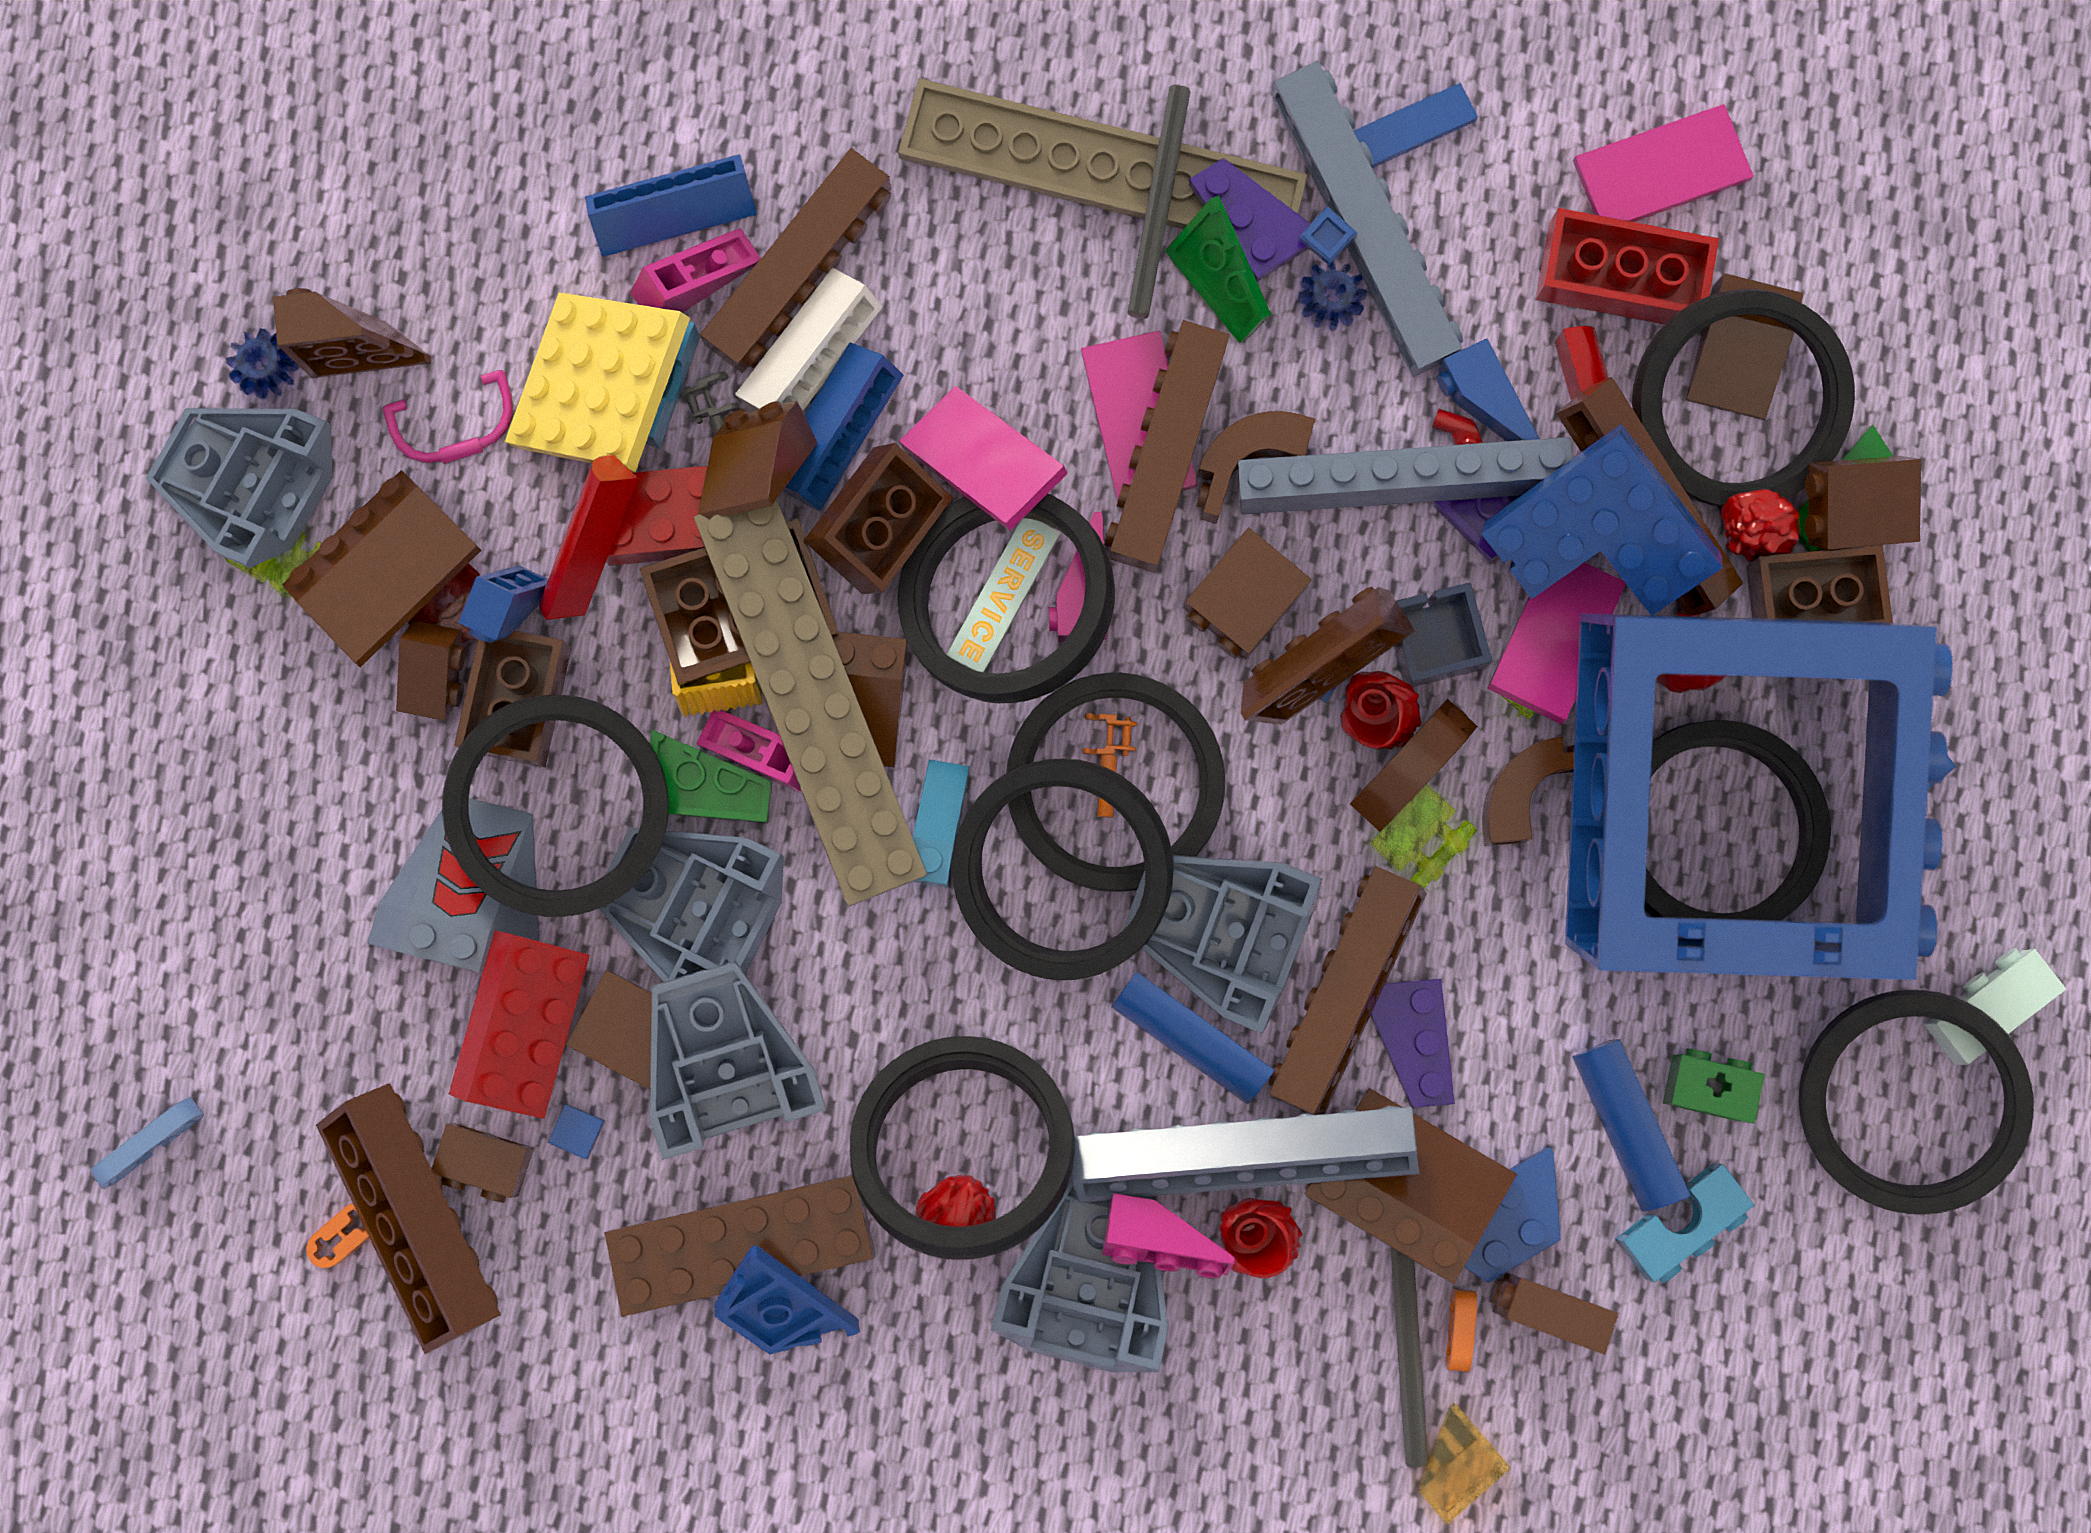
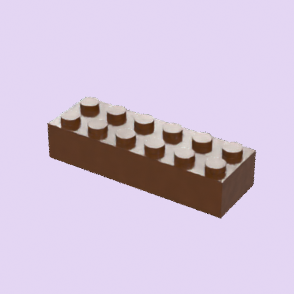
(408, 1217)
(700, 1250)

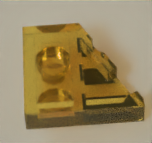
(1459, 1466)

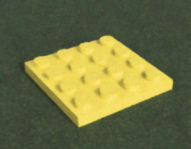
(597, 379)

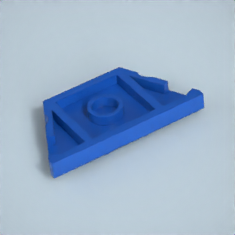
(1523, 1222)
(778, 1306)

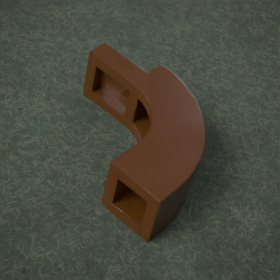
(1253, 437)
(1414, 765)
(1509, 795)

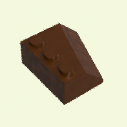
(338, 339)

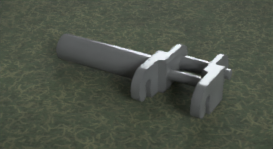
(716, 414)

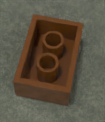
(878, 519)
(1821, 586)
(509, 672)

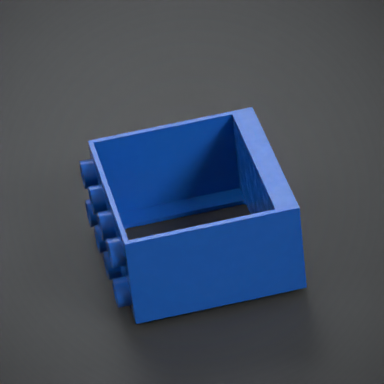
(1612, 792)

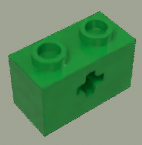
(1739, 1090)

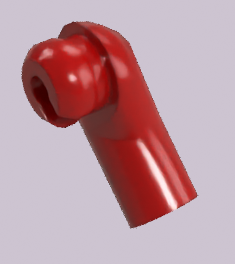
(1460, 427)

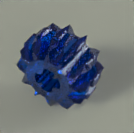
(1342, 309)
(270, 375)

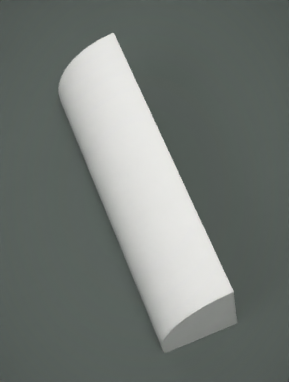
(811, 343)

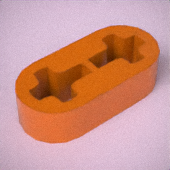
(334, 1227)
(1461, 1330)

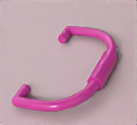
(461, 449)

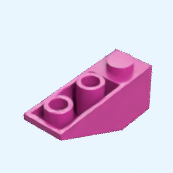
(1153, 1234)

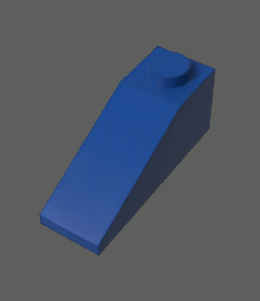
(1485, 392)
(501, 602)

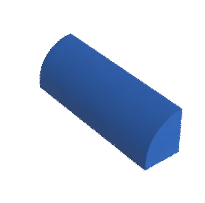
(670, 205)
(842, 419)
(1192, 1038)
(1631, 1126)

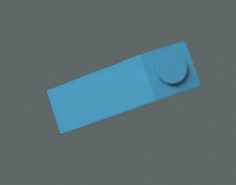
(939, 819)

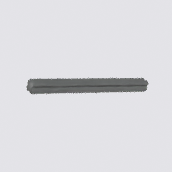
(1159, 202)
(1409, 1360)

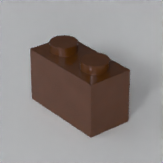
(430, 670)
(482, 1162)

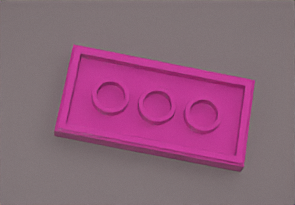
(1664, 166)
(1121, 389)
(983, 458)
(1543, 648)

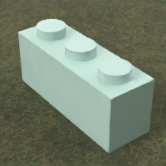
(2007, 995)

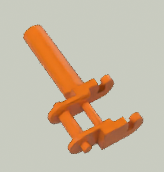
(1107, 755)

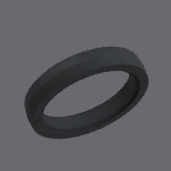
(1810, 327)
(1043, 676)
(1128, 687)
(1804, 791)
(541, 901)
(992, 929)
(945, 1056)
(1935, 1197)

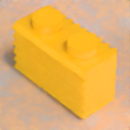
(718, 691)

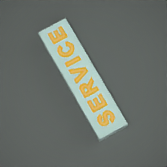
(1003, 594)

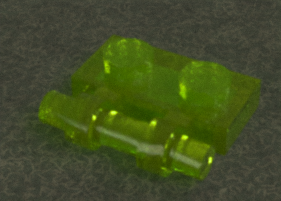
(1414, 827)

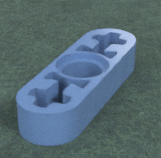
(139, 1147)

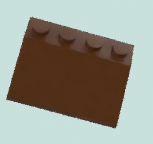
(380, 568)
(696, 616)
(1325, 657)
(1428, 1214)

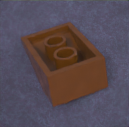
(1741, 356)
(755, 458)
(877, 676)

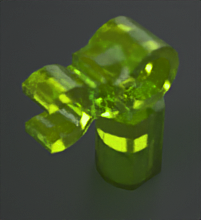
(280, 572)

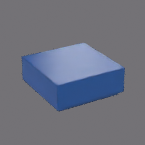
(1328, 236)
(576, 1131)

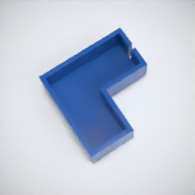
(1611, 504)

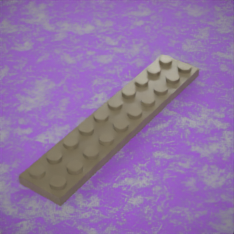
(1063, 154)
(811, 702)

